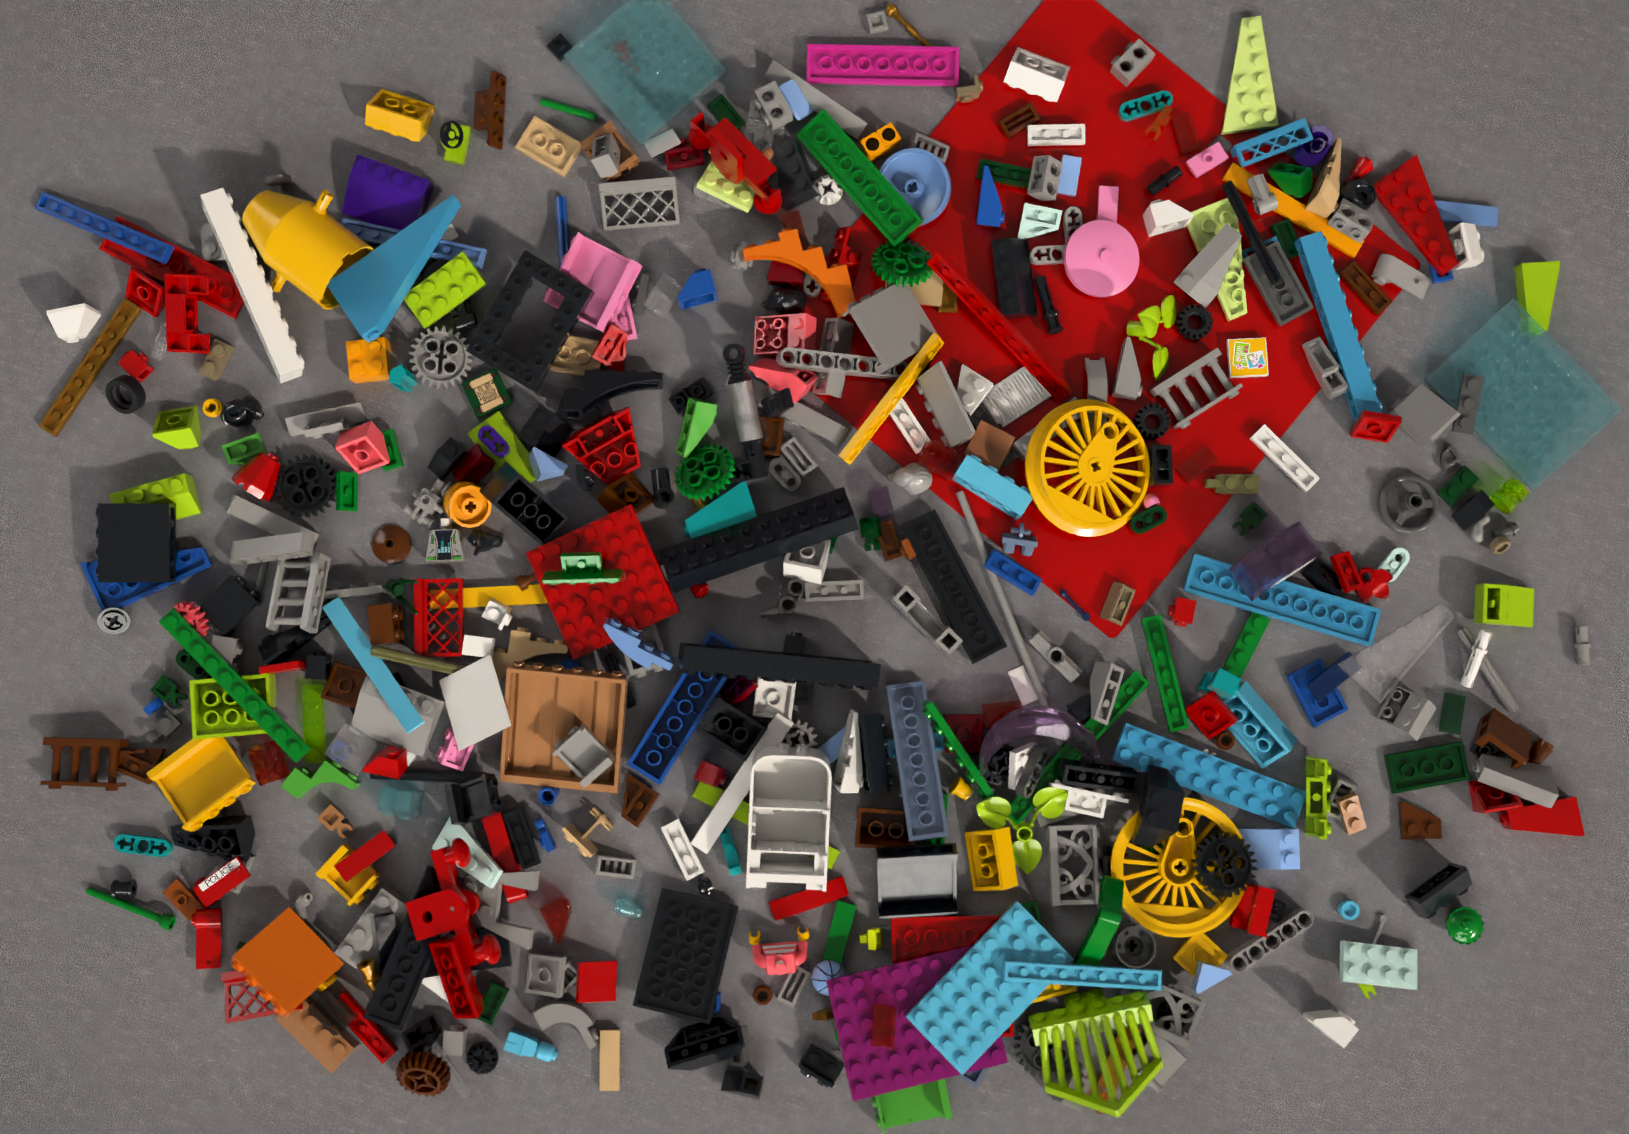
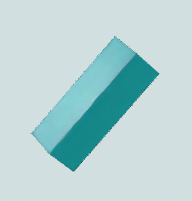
(402, 378)

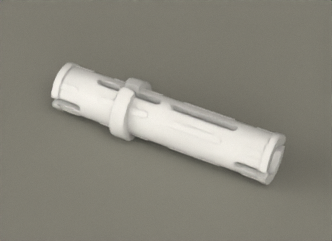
(1476, 657)

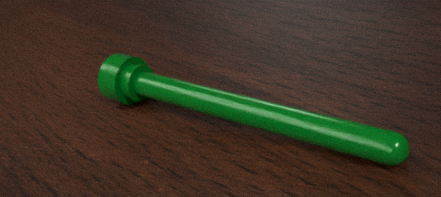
(166, 921)

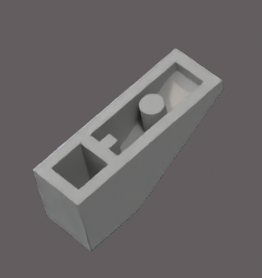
(1127, 376)
(1104, 689)

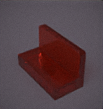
(883, 1025)

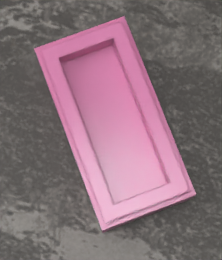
(1107, 203)

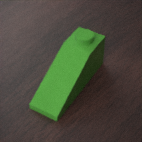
(696, 422)

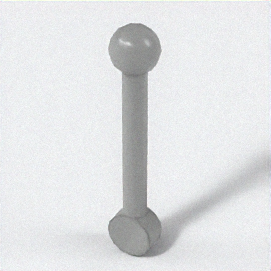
(1383, 919)

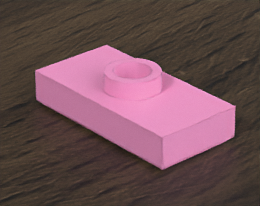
(1207, 160)

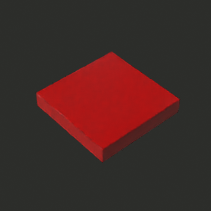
(1375, 426)
(283, 667)
(1210, 714)
(596, 981)

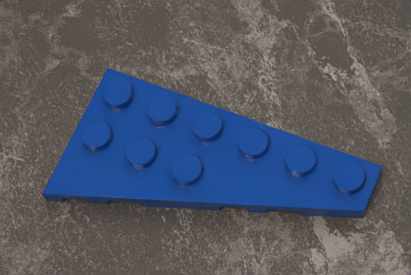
(126, 593)

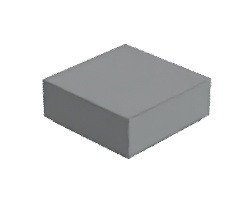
(876, 22)

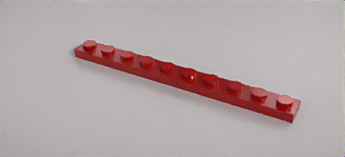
(999, 326)

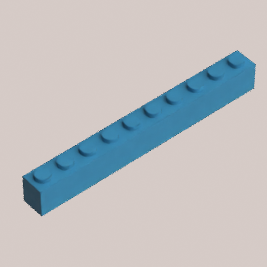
(1337, 323)

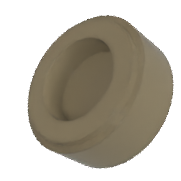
(1500, 545)

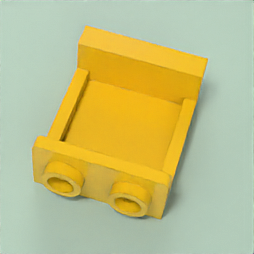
(355, 888)

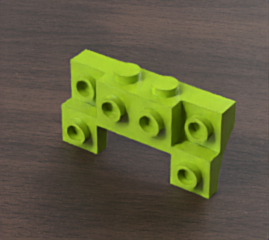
(1316, 797)

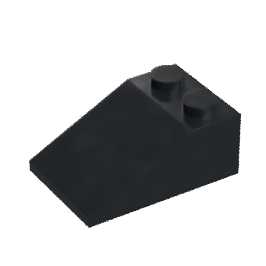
(732, 728)

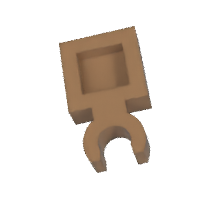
(333, 819)

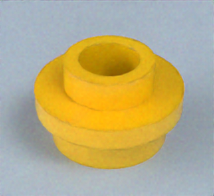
(207, 407)

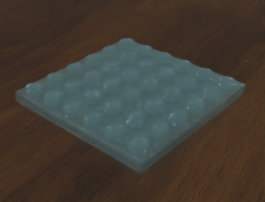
(645, 65)

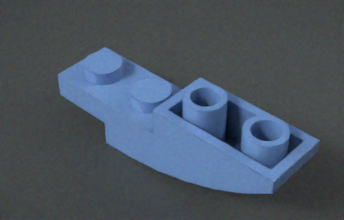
(630, 643)

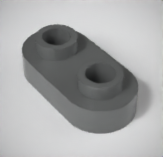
(784, 475)

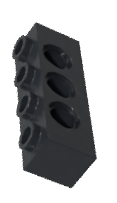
(1097, 775)

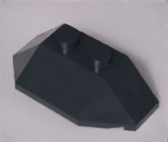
(1158, 807)
(704, 1044)

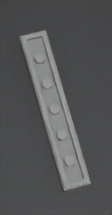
(819, 100)

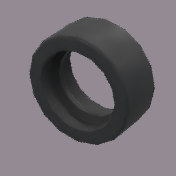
(134, 388)

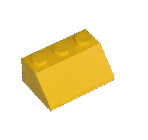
(399, 115)
(991, 859)

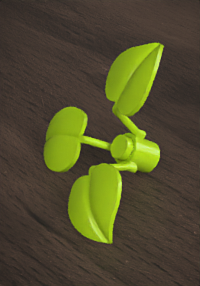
(1148, 327)
(1026, 850)

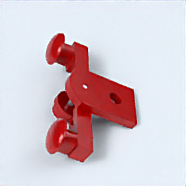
(737, 160)
(453, 908)

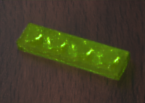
(314, 723)

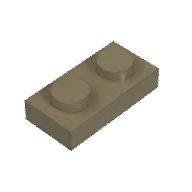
(216, 360)

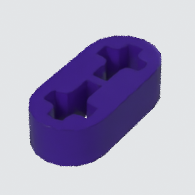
(490, 444)

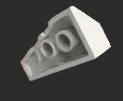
(848, 769)

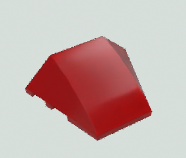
(606, 446)

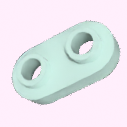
(1395, 567)

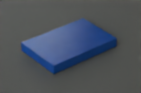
(1316, 711)

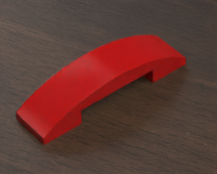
(808, 899)

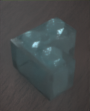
(400, 802)

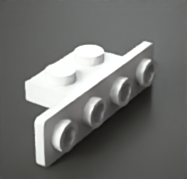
(1086, 801)

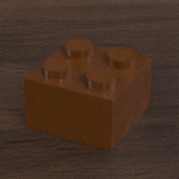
(386, 624)

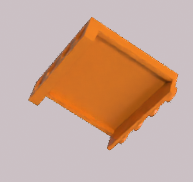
(286, 962)

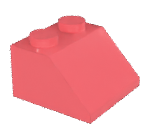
(363, 447)

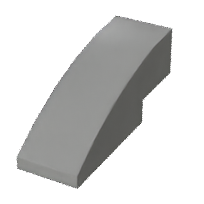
(1325, 368)

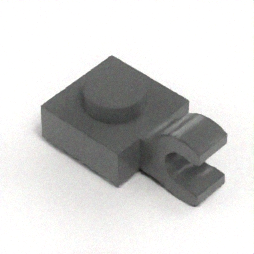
(165, 725)

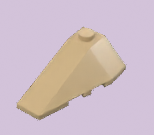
(1326, 189)

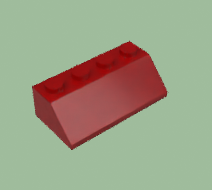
(456, 978)

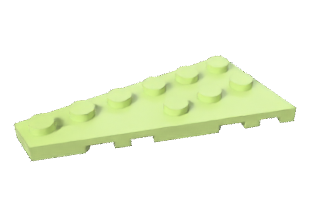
(1250, 88)

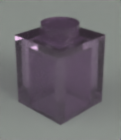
(880, 501)

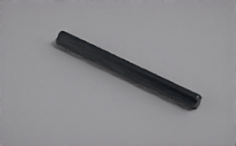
(1251, 232)
(434, 775)

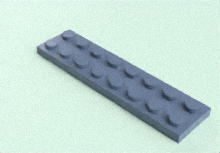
(916, 762)

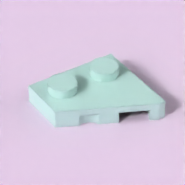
(1038, 221)

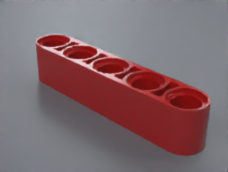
(504, 853)

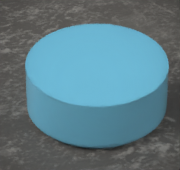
(1348, 909)

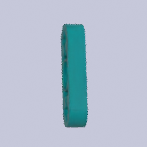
(1148, 98)
(129, 848)

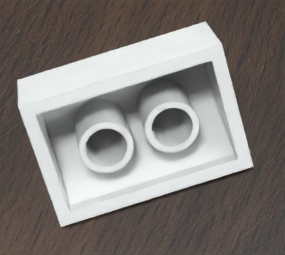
(1036, 74)

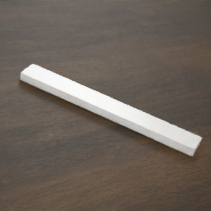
(738, 787)

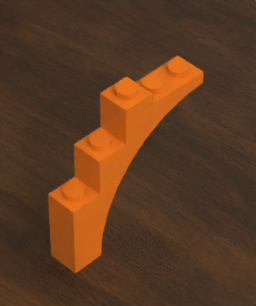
(811, 261)

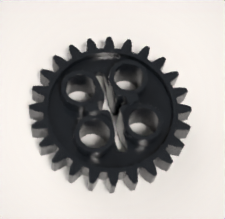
(290, 492)
(1238, 876)

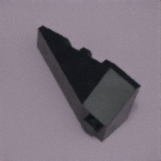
(282, 645)
(220, 837)

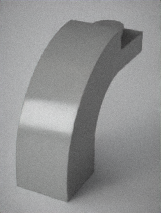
(571, 1013)

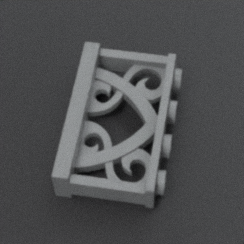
(1054, 843)
(1174, 1033)

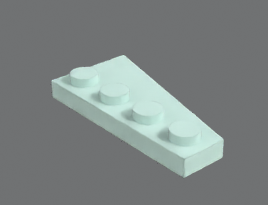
(481, 863)

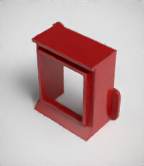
(1253, 910)

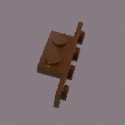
(490, 110)

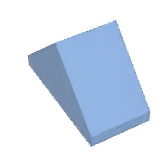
(545, 466)
(1207, 976)

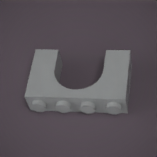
(942, 637)

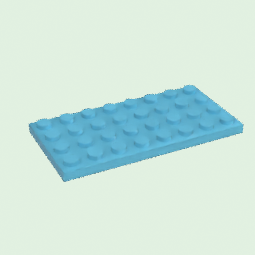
(972, 1002)

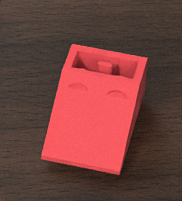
(783, 331)
(780, 378)

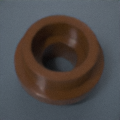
(1230, 740)
(762, 1001)

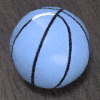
(824, 971)

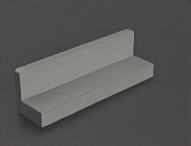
(837, 339)

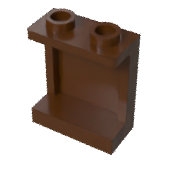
(1506, 736)

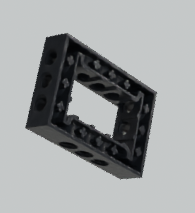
(575, 302)

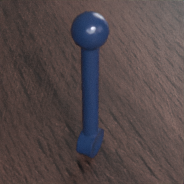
(1085, 616)

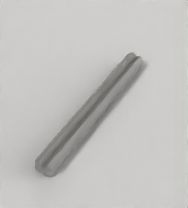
(1490, 673)

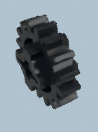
(998, 765)

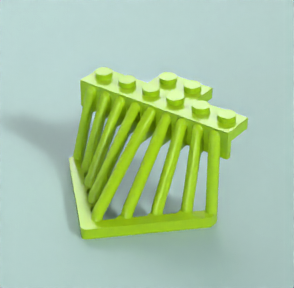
(1089, 1015)

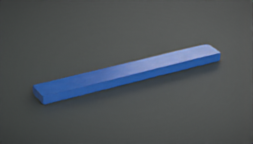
(104, 227)

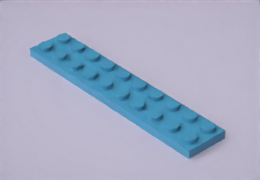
(1285, 602)
(1211, 775)

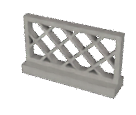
(639, 186)

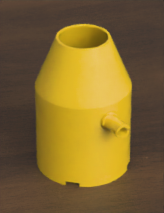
(302, 242)

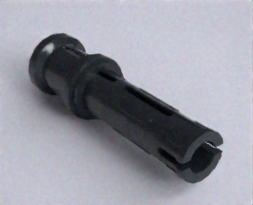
(1050, 313)

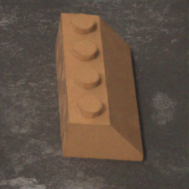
(317, 1039)

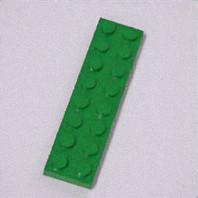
(859, 178)

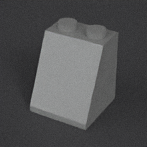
(1423, 414)

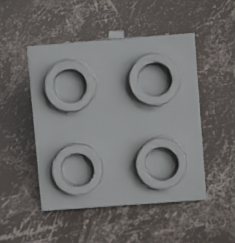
(1171, 1059)

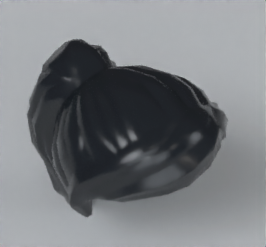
(1358, 192)
(785, 300)
(241, 412)

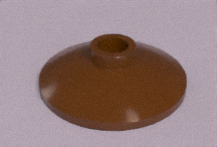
(400, 548)

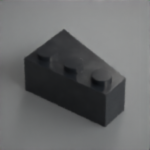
(794, 175)

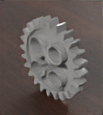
(423, 355)

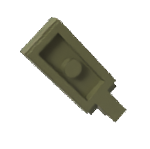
(1234, 484)

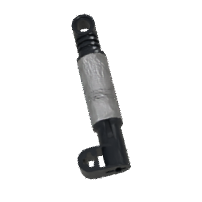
(745, 416)

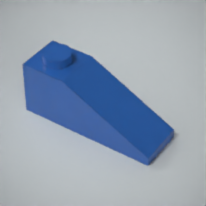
(989, 204)

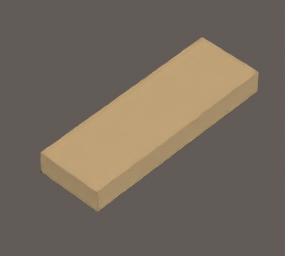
(609, 1059)

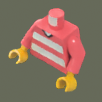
(782, 956)

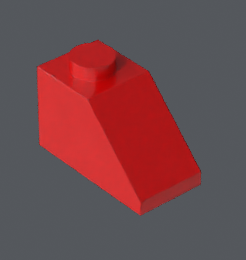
(388, 762)

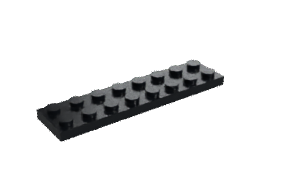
(953, 586)
(404, 966)

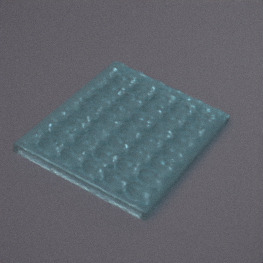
(1533, 395)

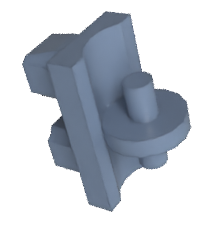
(1027, 542)

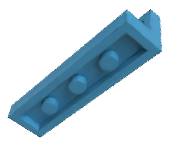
(1271, 138)

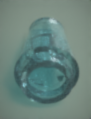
(628, 908)

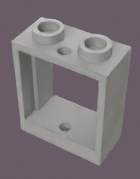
(641, 672)

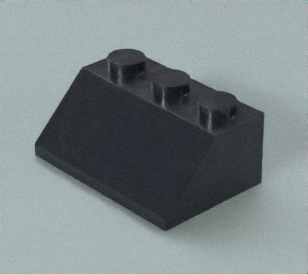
(1439, 890)

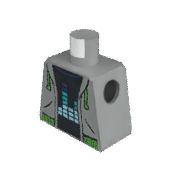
(445, 544)

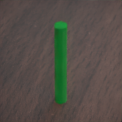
(568, 109)

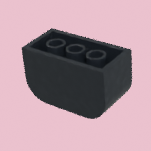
(524, 504)

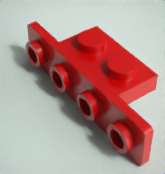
(845, 255)

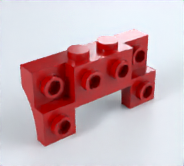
(182, 313)

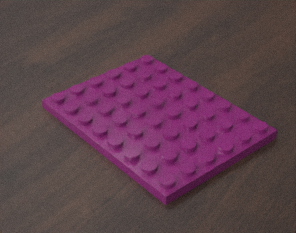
(913, 1059)

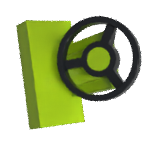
(455, 141)

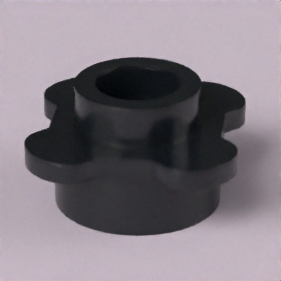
(705, 886)

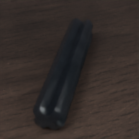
(613, 665)

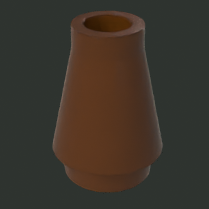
(1540, 751)

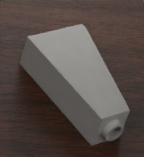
(1529, 781)

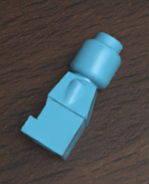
(527, 1045)

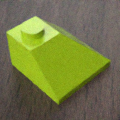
(178, 427)

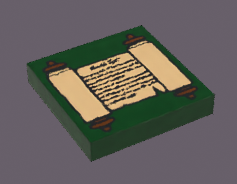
(486, 393)

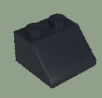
(545, 431)

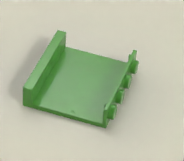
(912, 1104)

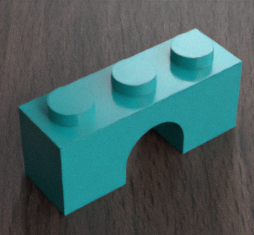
(1221, 682)

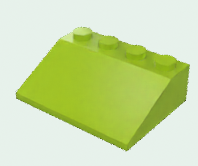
(219, 715)

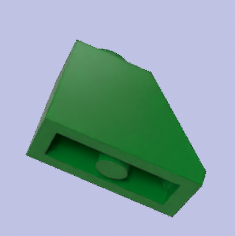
(1292, 178)

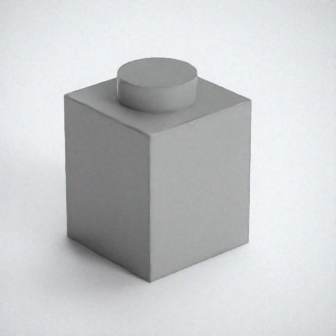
(454, 1040)

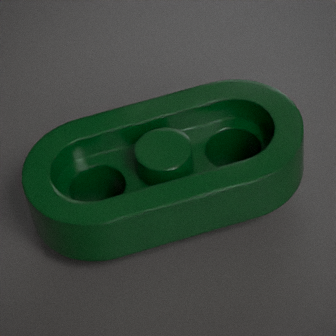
(1147, 520)
(191, 665)

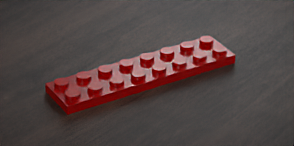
(222, 288)

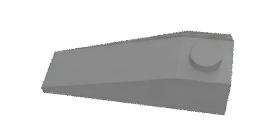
(1207, 270)

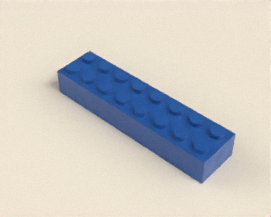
(677, 719)

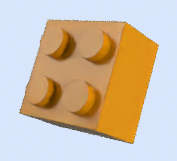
(369, 360)

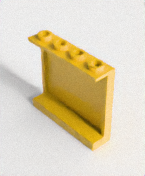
(202, 779)

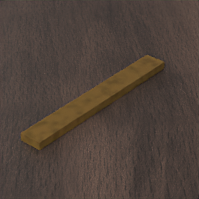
(90, 367)

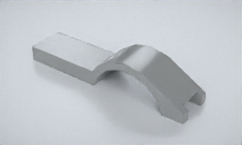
(1097, 386)

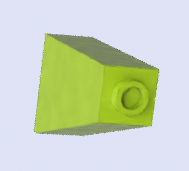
(1537, 288)

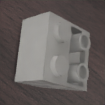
(1406, 712)

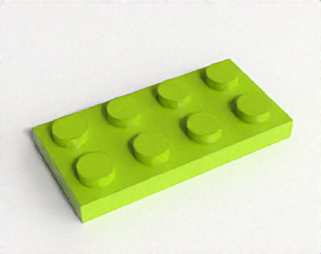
(444, 290)

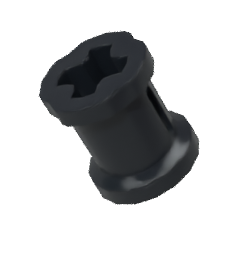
(124, 888)

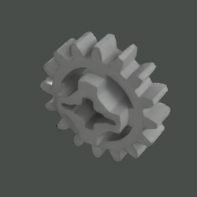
(801, 733)

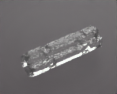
(160, 343)

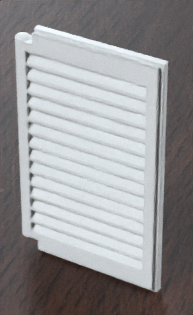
(1014, 397)

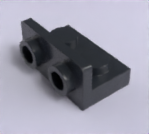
(820, 1066)

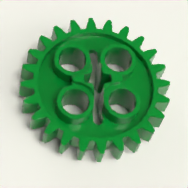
(902, 264)
(704, 472)

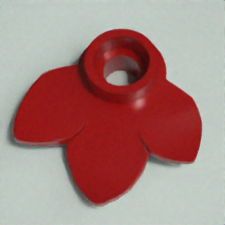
(1376, 585)

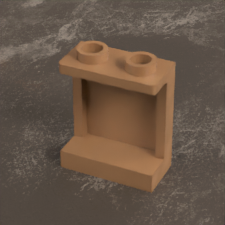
(628, 159)

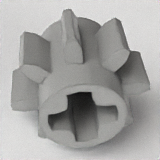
(738, 261)

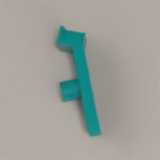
(730, 852)

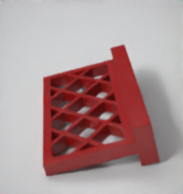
(422, 621)
(235, 978)

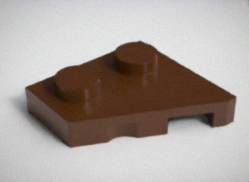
(139, 762)
(637, 800)
(1417, 823)

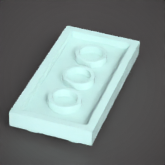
(1378, 965)

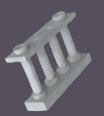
(1195, 371)
(314, 595)

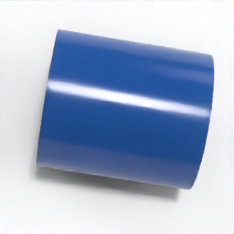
(548, 800)

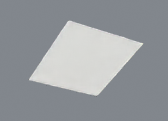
(475, 702)

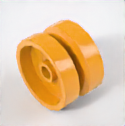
(464, 494)

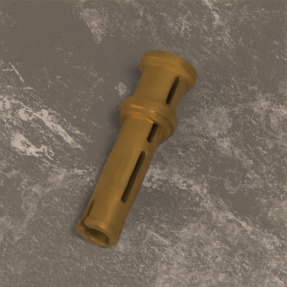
(369, 973)

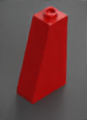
(1560, 819)

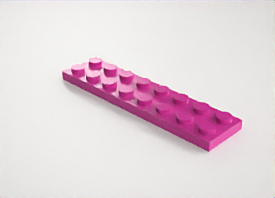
(882, 65)

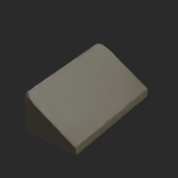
(1117, 603)

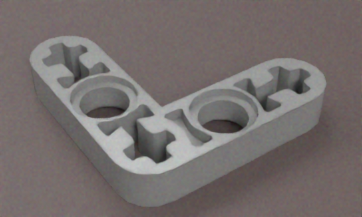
(1042, 249)

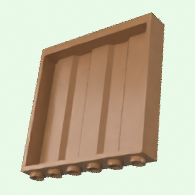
(543, 709)

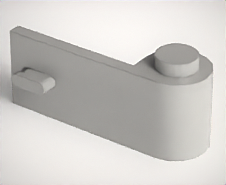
(1392, 270)

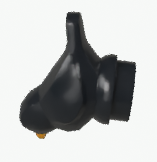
(484, 541)

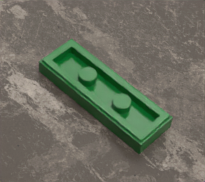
(839, 931)

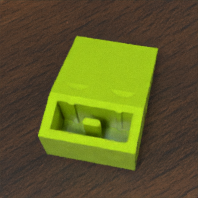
(1503, 605)

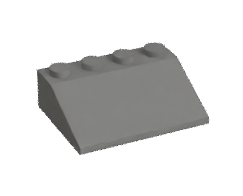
(945, 406)
(379, 722)
(361, 940)

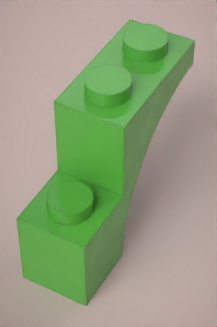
(330, 771)

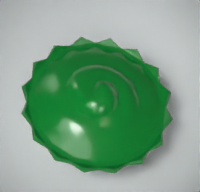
(1465, 925)

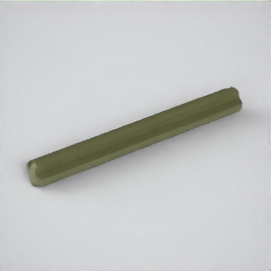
(415, 660)

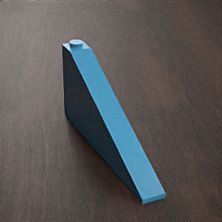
(380, 280)

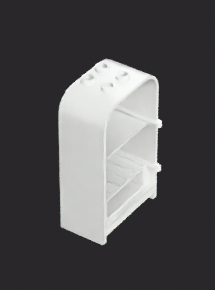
(789, 817)

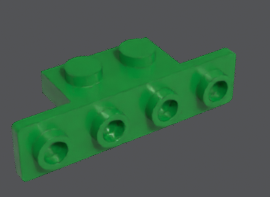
(582, 568)

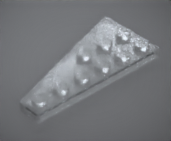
(1388, 659)

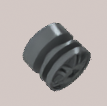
(1143, 946)

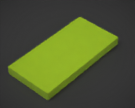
(518, 453)

